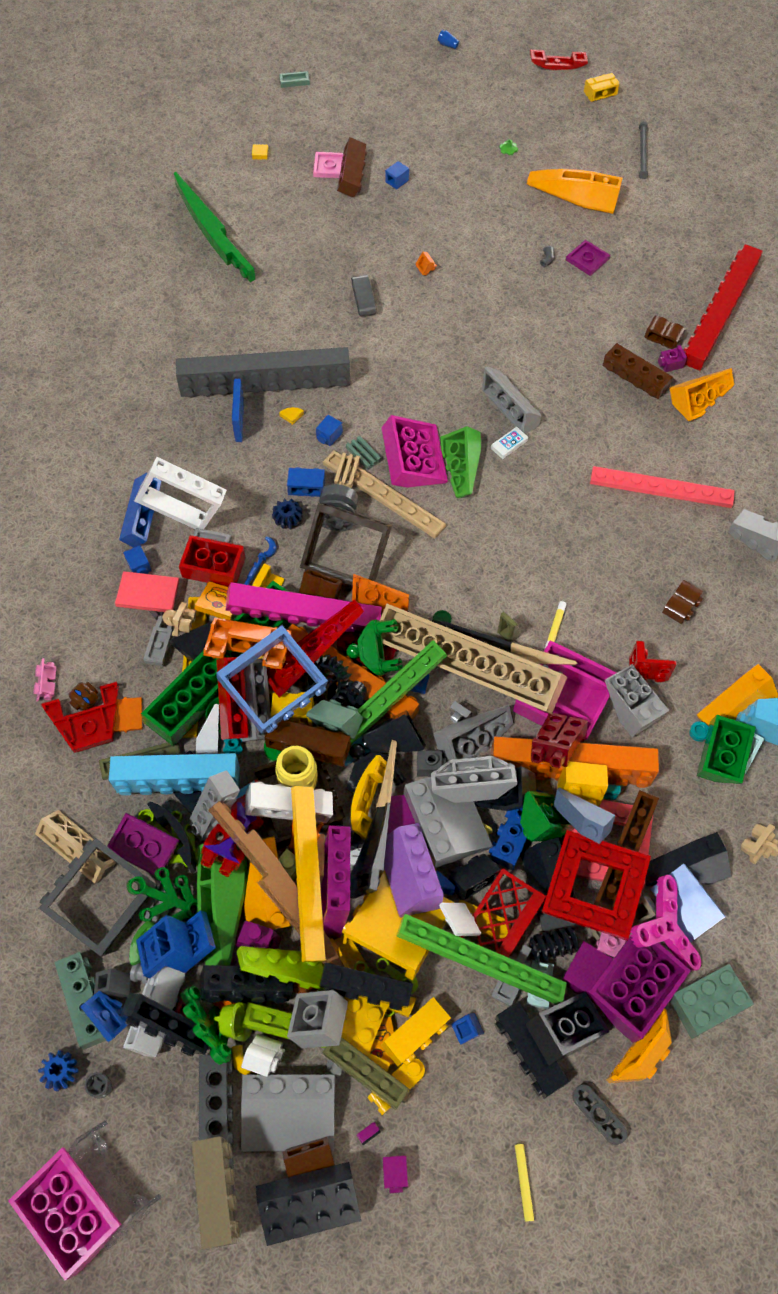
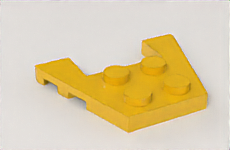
(363, 1023)

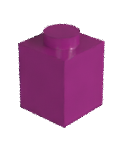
(395, 1173)

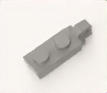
(504, 992)

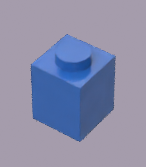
(397, 175)
(329, 430)
(137, 560)

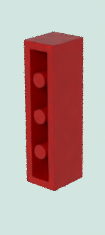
(232, 718)

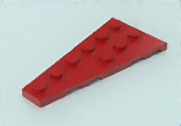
(314, 646)

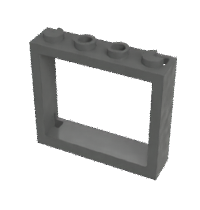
(63, 881)

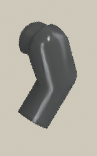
(550, 255)

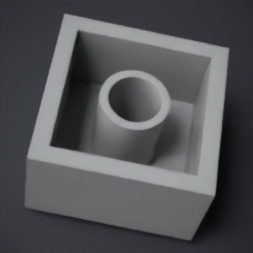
(317, 1019)

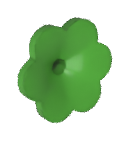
(508, 147)

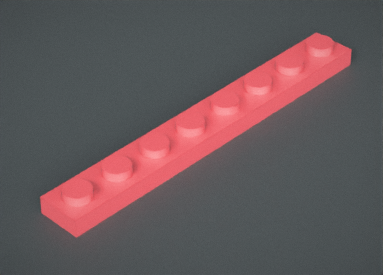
(662, 487)

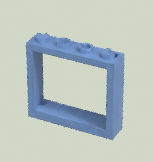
(254, 653)

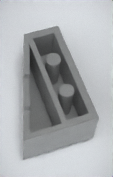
(756, 534)

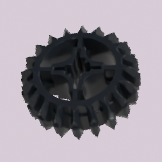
(334, 671)

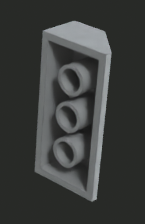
(510, 400)

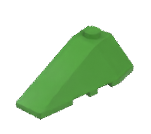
(462, 454)

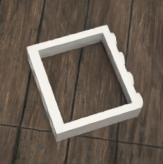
(185, 481)

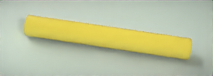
(524, 1182)

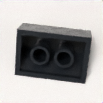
(540, 864)

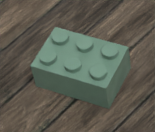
(710, 1001)

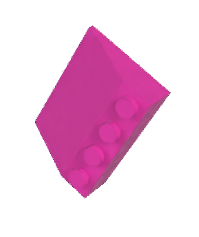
(413, 452)
(65, 1214)

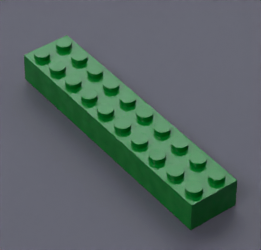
(191, 692)

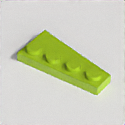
(282, 964)

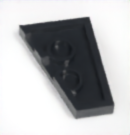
(192, 643)

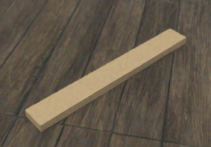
(388, 497)

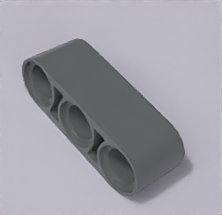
(363, 295)

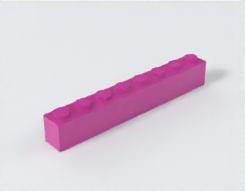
(292, 606)

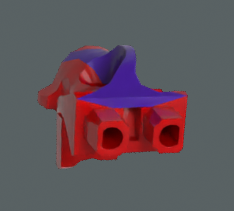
(225, 850)

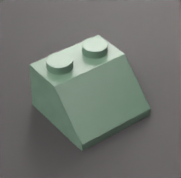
(336, 718)

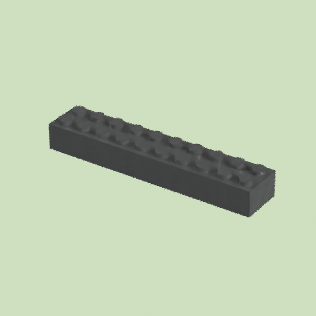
(263, 371)

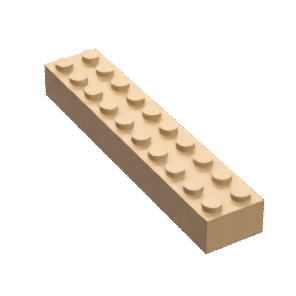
(476, 660)

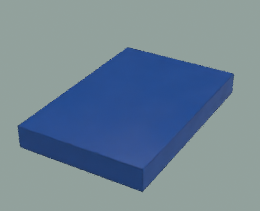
(238, 410)

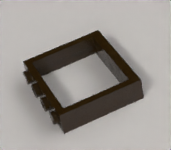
(321, 510)
(323, 777)

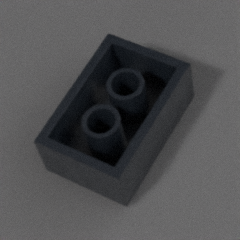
(567, 1028)

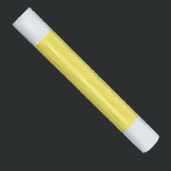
(556, 623)

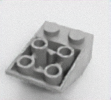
(634, 700)

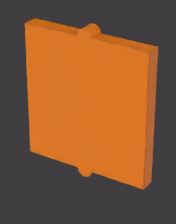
(128, 714)

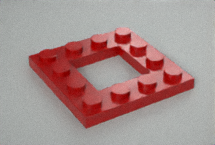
(562, 906)

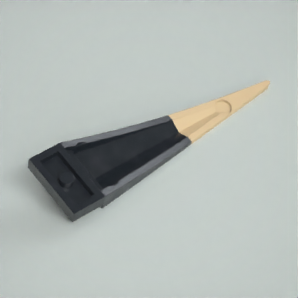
(525, 652)
(370, 862)

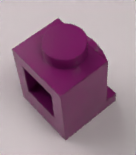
(672, 359)

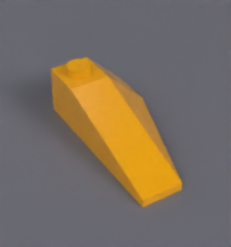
(696, 395)
(745, 691)
(257, 904)

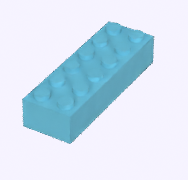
(169, 772)

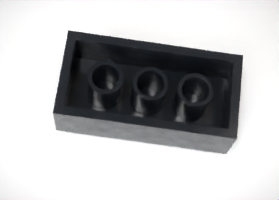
(307, 1203)

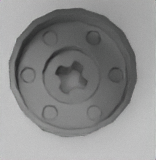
(340, 497)

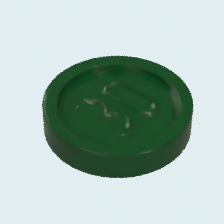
(442, 616)

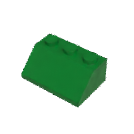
(726, 750)
(541, 819)

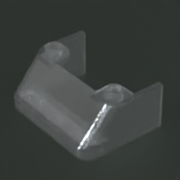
(89, 1155)

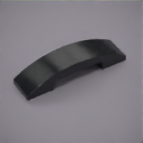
(165, 817)

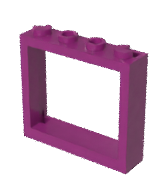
(336, 881)

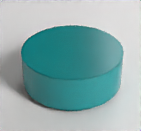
(698, 731)

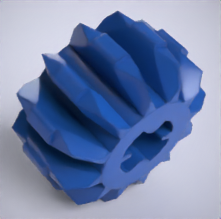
(54, 1080)

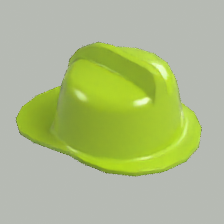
(231, 1022)

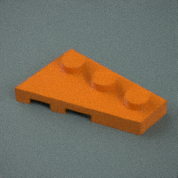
(376, 594)

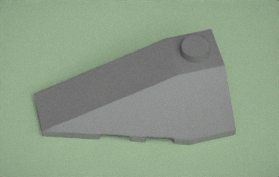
(473, 734)

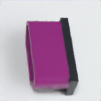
(368, 1133)

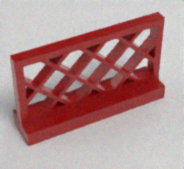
(521, 923)

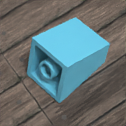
(764, 716)

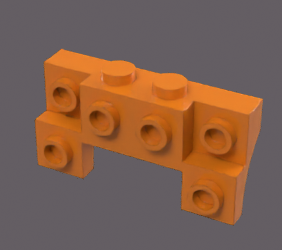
(240, 637)

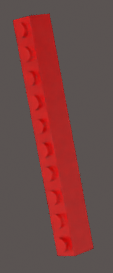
(722, 306)

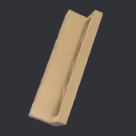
(71, 846)

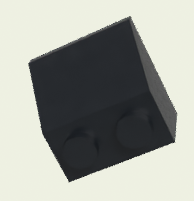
(474, 877)

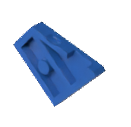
(105, 1015)

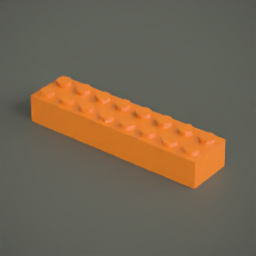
(623, 763)

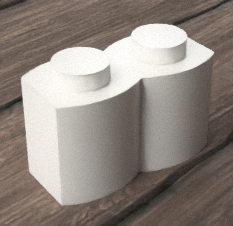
(263, 1055)

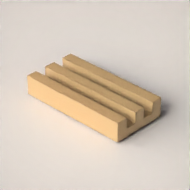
(349, 459)

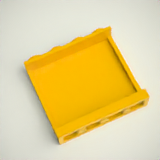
(377, 926)

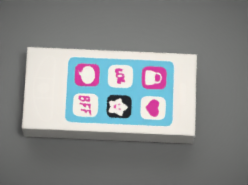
(509, 442)

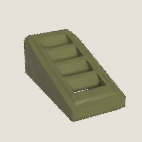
(508, 628)

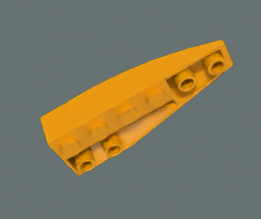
(579, 187)

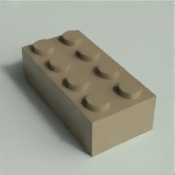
(214, 1193)

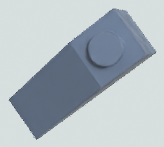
(584, 816)

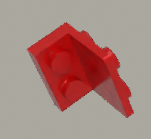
(650, 668)

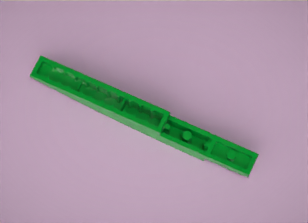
(213, 230)

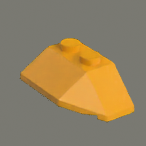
(644, 1054)

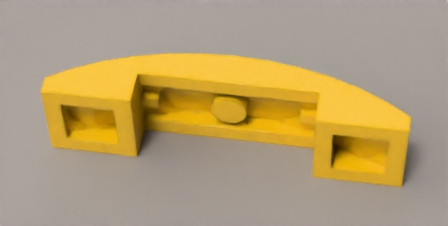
(364, 795)

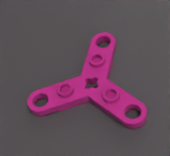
(665, 926)

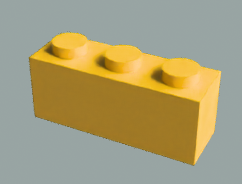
(416, 1032)

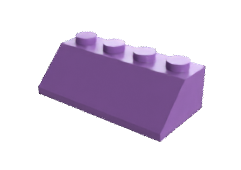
(411, 871)

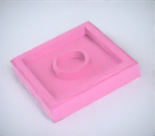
(327, 164)

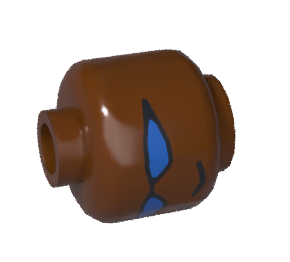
(83, 696)

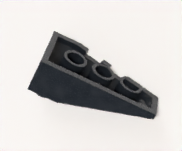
(515, 796)

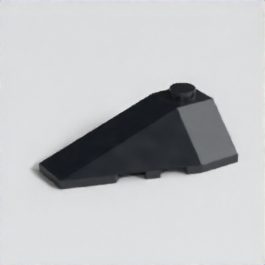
(704, 857)

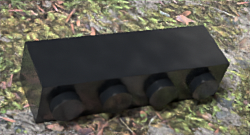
(546, 1078)

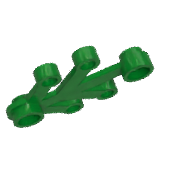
(168, 898)
(220, 1050)

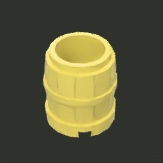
(295, 760)

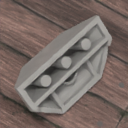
(473, 779)

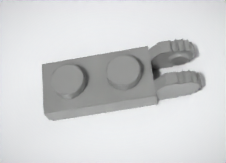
(158, 643)

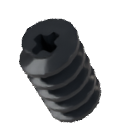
(553, 943)

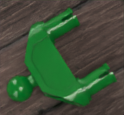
(371, 647)

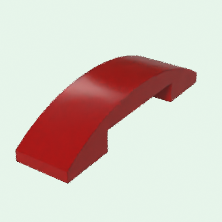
(577, 60)

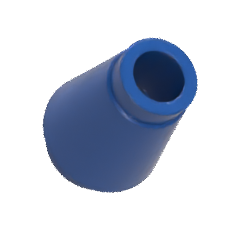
(447, 39)

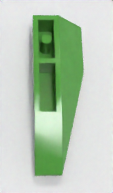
(223, 902)

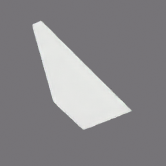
(208, 737)

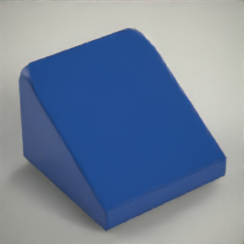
(446, 886)
(467, 1028)

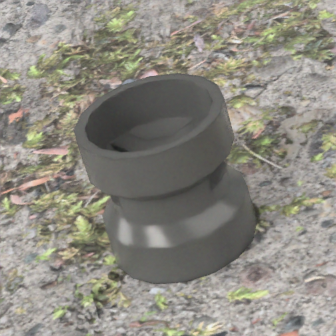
(94, 1084)

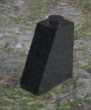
(398, 728)

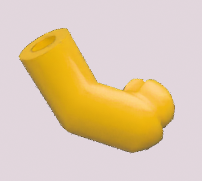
(238, 1056)

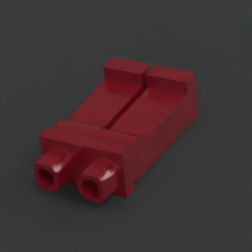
(558, 740)

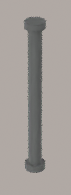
(643, 174)

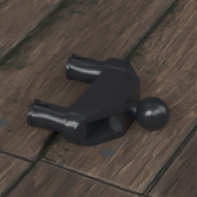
(357, 751)

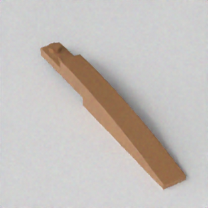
(275, 879)

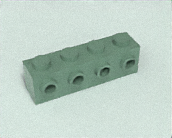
(77, 989)

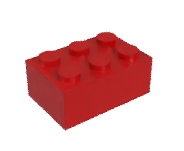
(212, 561)

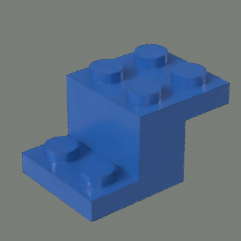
(175, 944)

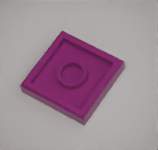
(587, 257)

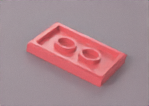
(147, 592)

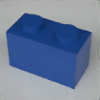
(305, 481)

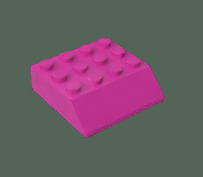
(582, 693)

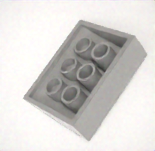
(447, 827)
(286, 1111)

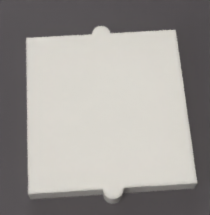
(460, 919)

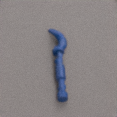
(262, 556)

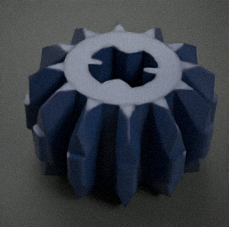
(287, 513)

